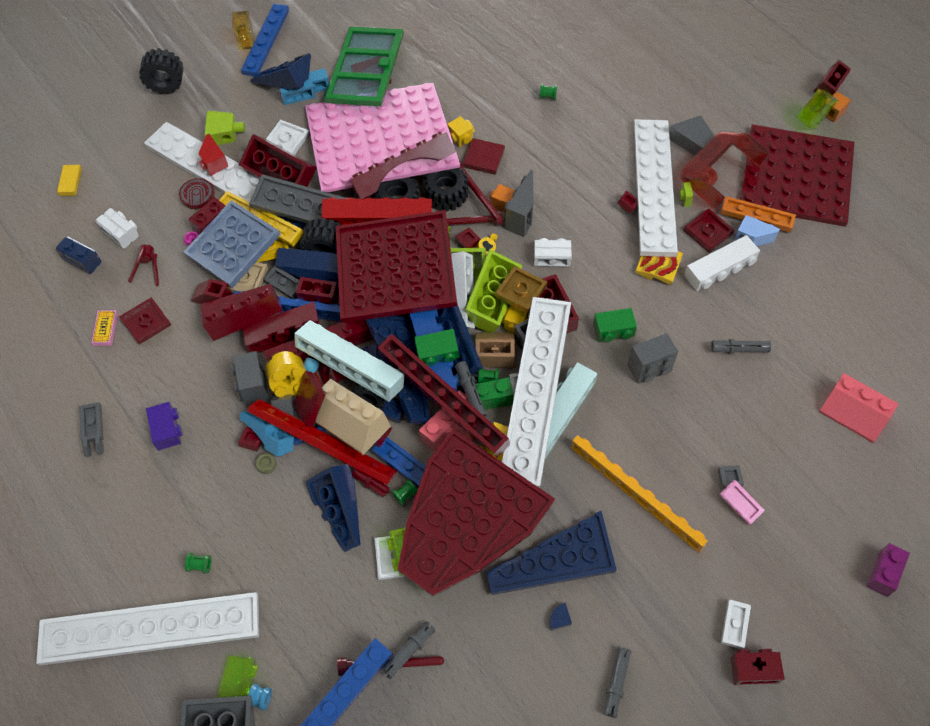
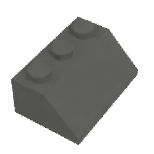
(218, 712)

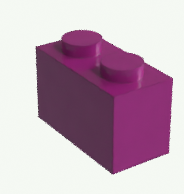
(888, 570)

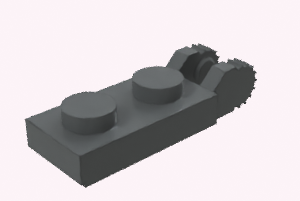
(91, 428)

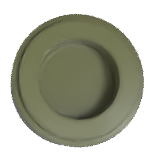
(266, 463)

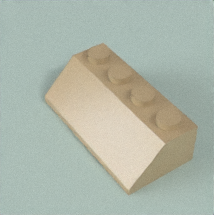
(351, 417)

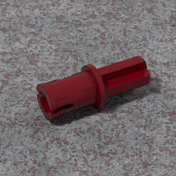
(370, 482)

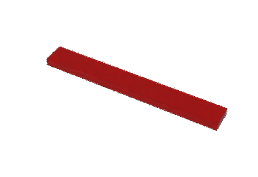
(322, 441)

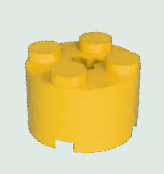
(285, 373)

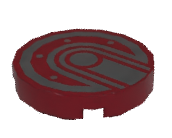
(196, 193)

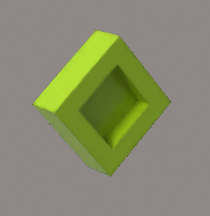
(686, 194)

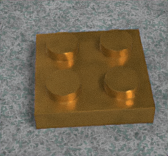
(520, 289)

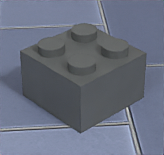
(652, 358)
(250, 378)

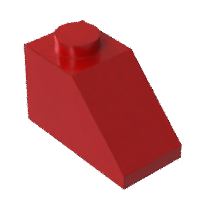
(211, 156)

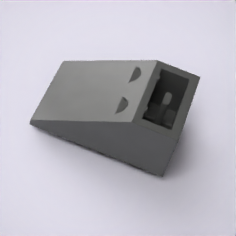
(520, 208)

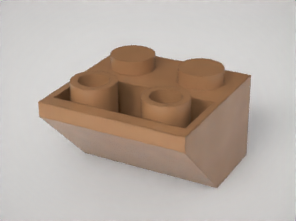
(495, 349)

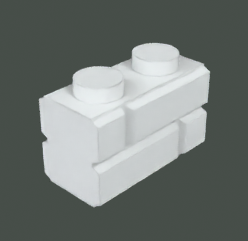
(117, 227)
(552, 252)

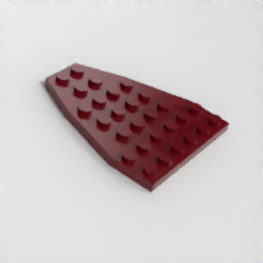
(466, 515)

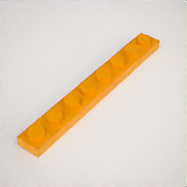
(643, 497)

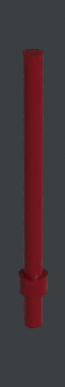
(482, 197)

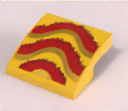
(659, 267)

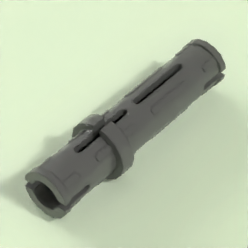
(718, 346)
(467, 382)
(414, 643)
(614, 691)

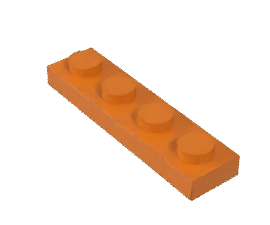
(739, 209)

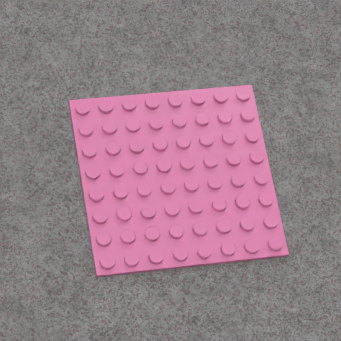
(359, 136)

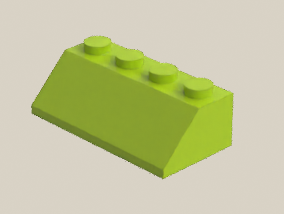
(483, 306)

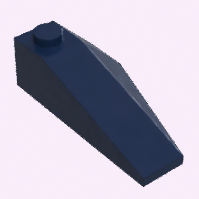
(286, 75)
(308, 264)
(336, 497)

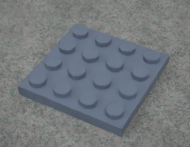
(232, 243)

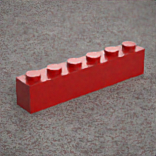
(362, 210)

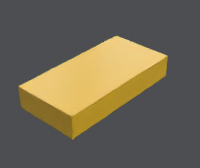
(69, 180)

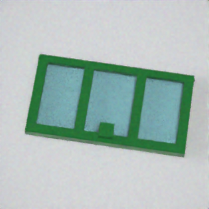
(364, 66)

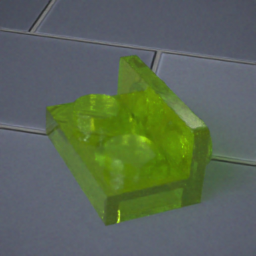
(237, 677)

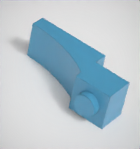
(317, 82)
(274, 439)

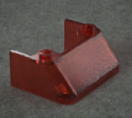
(701, 173)

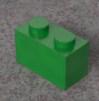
(615, 325)
(437, 347)
(496, 393)

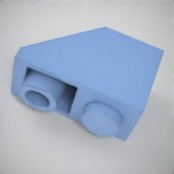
(757, 231)

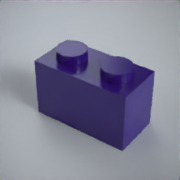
(164, 426)

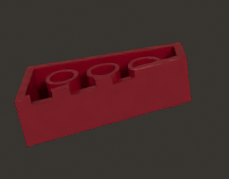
(239, 310)
(278, 328)

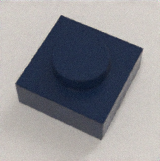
(393, 410)

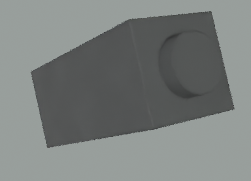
(691, 134)

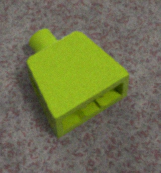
(223, 127)

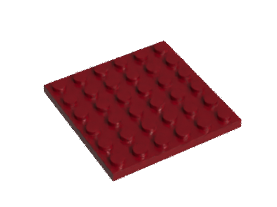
(801, 175)
(395, 266)

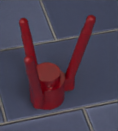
(145, 255)

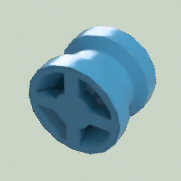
(260, 696)

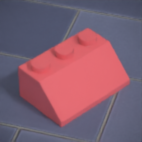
(858, 408)
(439, 427)

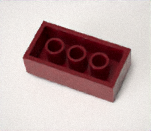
(271, 160)

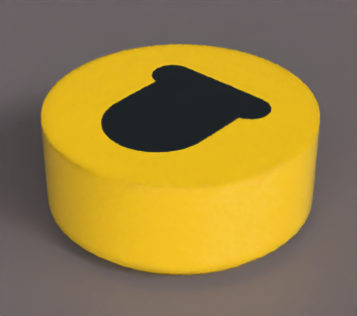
(487, 243)

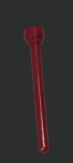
(473, 220)
(344, 664)

